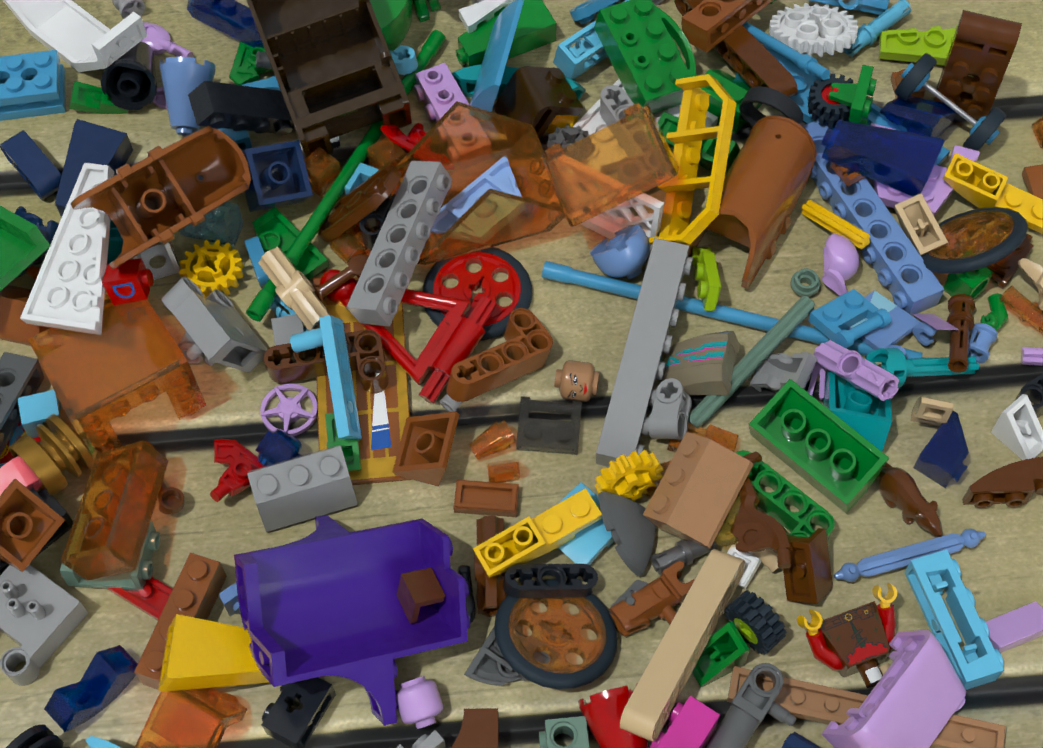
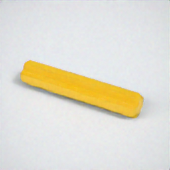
(835, 224)

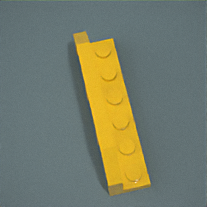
(687, 150)

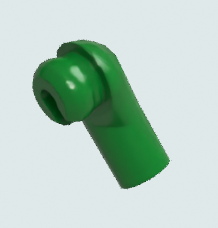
(998, 314)

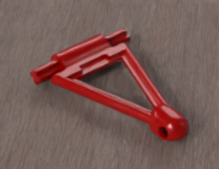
(450, 343)

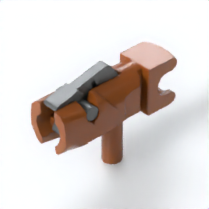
(647, 601)

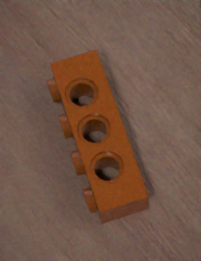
(717, 19)

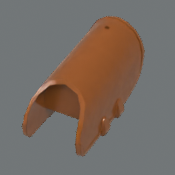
(164, 189)
(763, 189)

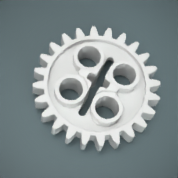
(814, 29)

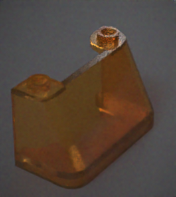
(610, 165)

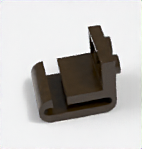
(537, 97)

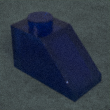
(944, 453)

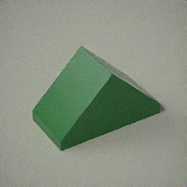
(721, 654)

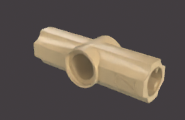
(293, 288)

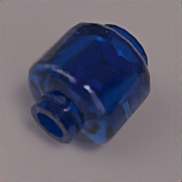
(277, 447)

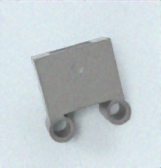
(214, 327)
(36, 617)

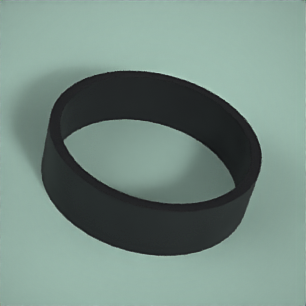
(771, 98)

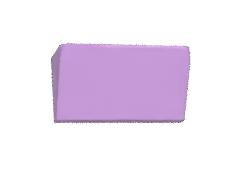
(1016, 627)

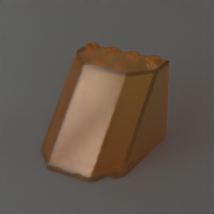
(467, 145)

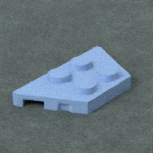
(497, 177)

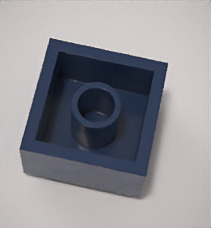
(276, 176)

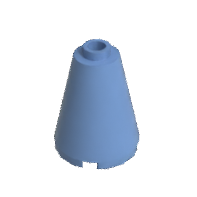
(180, 78)

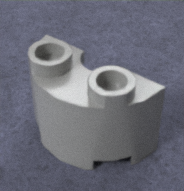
(780, 368)

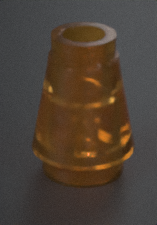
(493, 440)

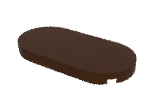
(360, 202)

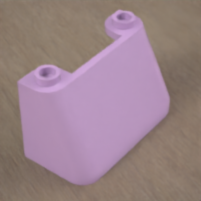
(908, 701)

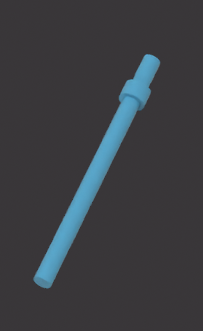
(804, 62)

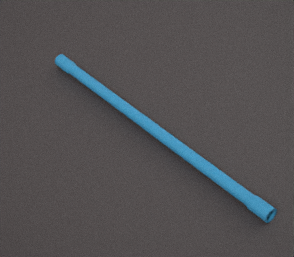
(569, 275)

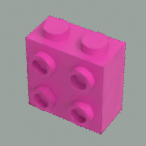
(689, 726)

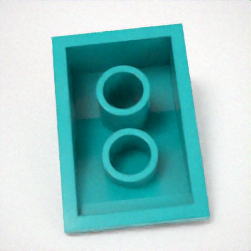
(858, 409)

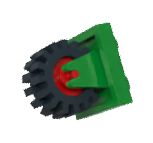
(841, 99)

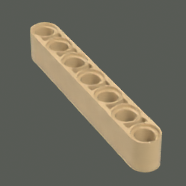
(682, 646)

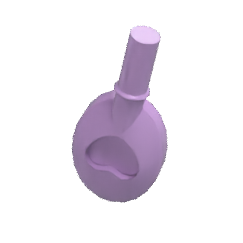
(161, 42)

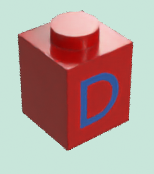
(128, 282)

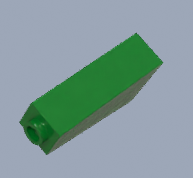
(534, 29)

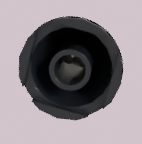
(131, 78)

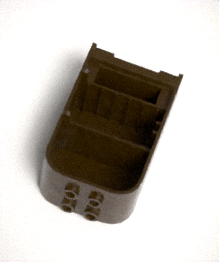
(330, 67)

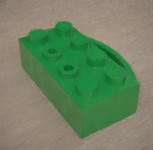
(644, 53)

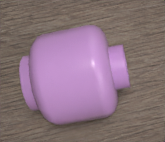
(419, 702)

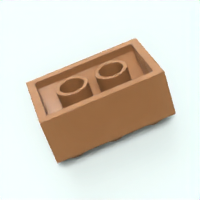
(697, 490)

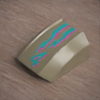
(703, 363)

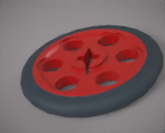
(493, 260)

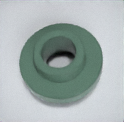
(805, 276)

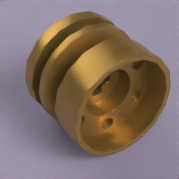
(53, 454)

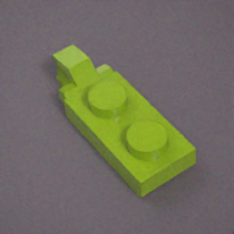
(708, 277)

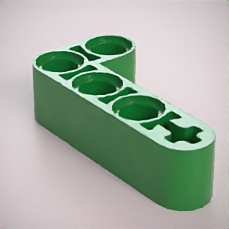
(787, 494)

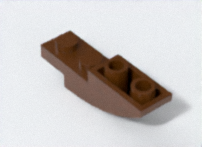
(1007, 485)

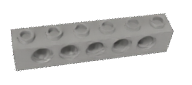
(400, 243)

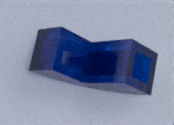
(101, 684)

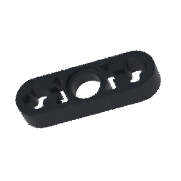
(540, 589)

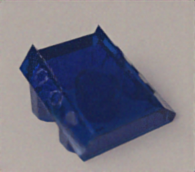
(919, 115)

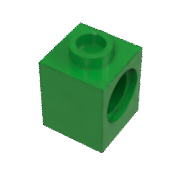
(968, 283)

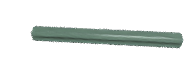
(754, 359)

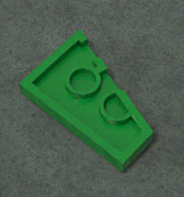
(277, 231)

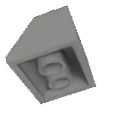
(302, 488)

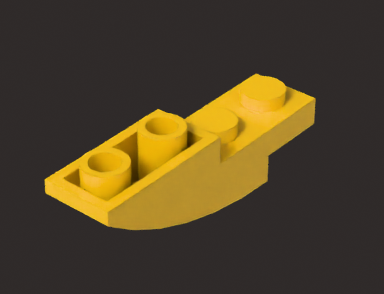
(989, 189)
(538, 535)

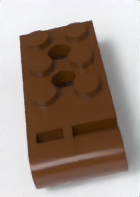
(978, 49)

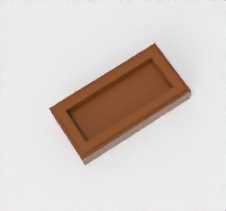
(486, 498)

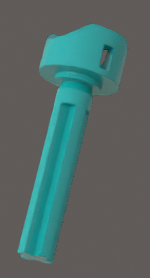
(897, 364)

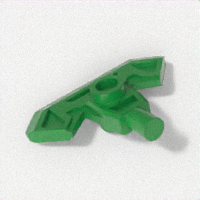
(244, 65)

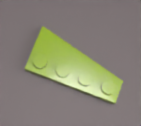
(912, 44)

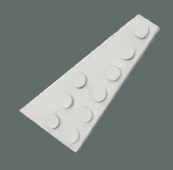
(70, 284)

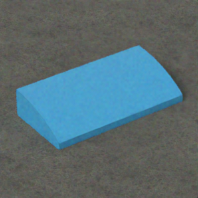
(496, 56)

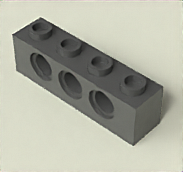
(18, 378)

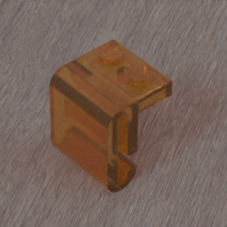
(190, 719)

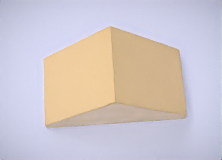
(920, 224)

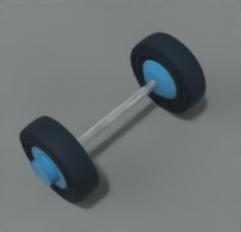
(916, 77)

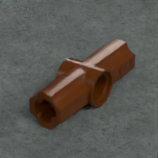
(489, 590)

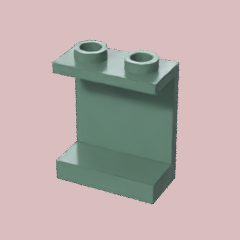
(129, 580)

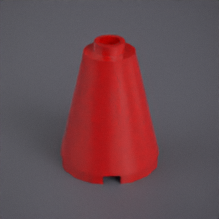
(604, 719)

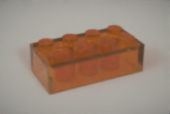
(115, 511)

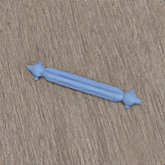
(902, 556)

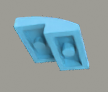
(589, 541)

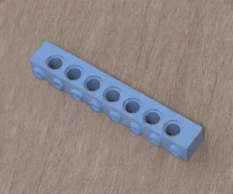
(865, 209)

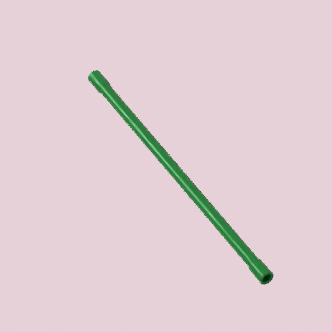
(266, 296)

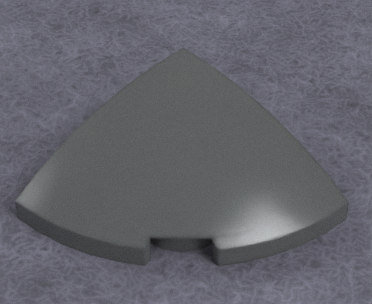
(629, 529)
(492, 668)

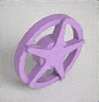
(289, 408)

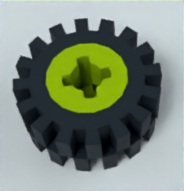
(755, 622)

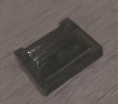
(546, 434)

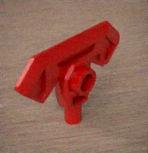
(398, 137)
(235, 477)

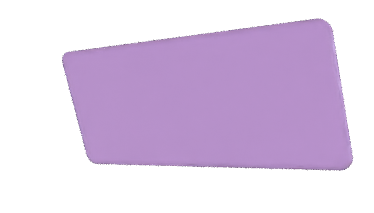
(935, 322)

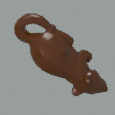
(901, 491)

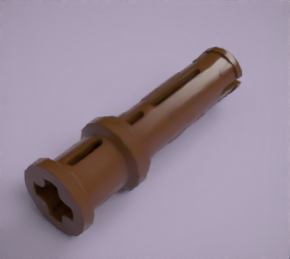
(959, 338)

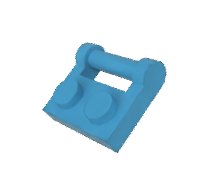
(844, 312)

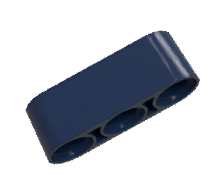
(32, 164)

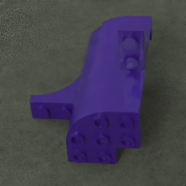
(335, 610)

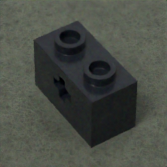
(298, 726)

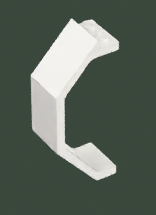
(77, 34)

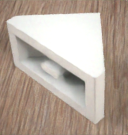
(1020, 429)

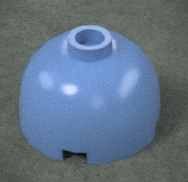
(622, 254)

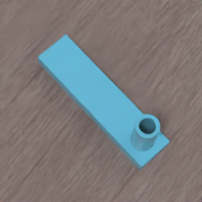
(332, 338)

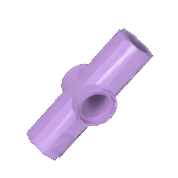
(857, 370)

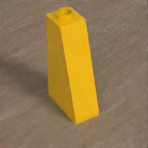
(207, 656)

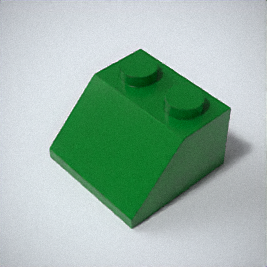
(735, 88)

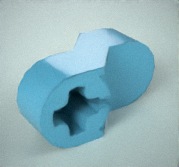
(404, 59)

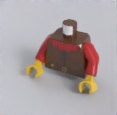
(855, 638)

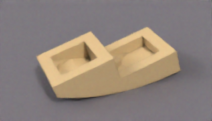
(931, 411)

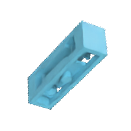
(581, 57)
(928, 578)

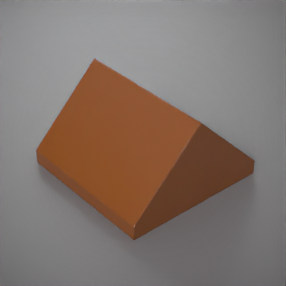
(11, 307)
(426, 447)
(24, 525)

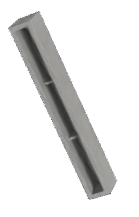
(644, 350)

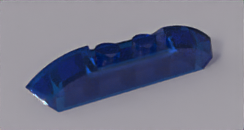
(228, 18)

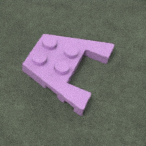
(935, 190)

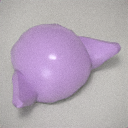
(840, 262)

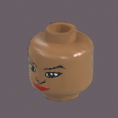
(577, 380)

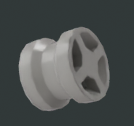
(126, 7)

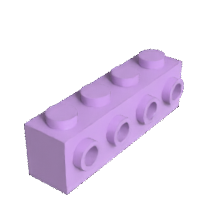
(437, 91)

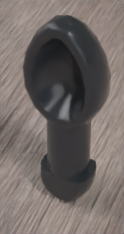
(464, 571)

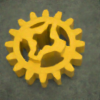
(213, 267)
(630, 475)

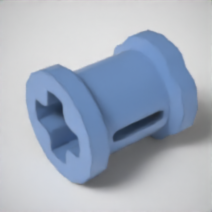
(981, 341)

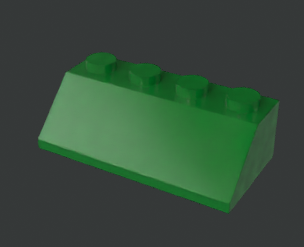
(818, 445)

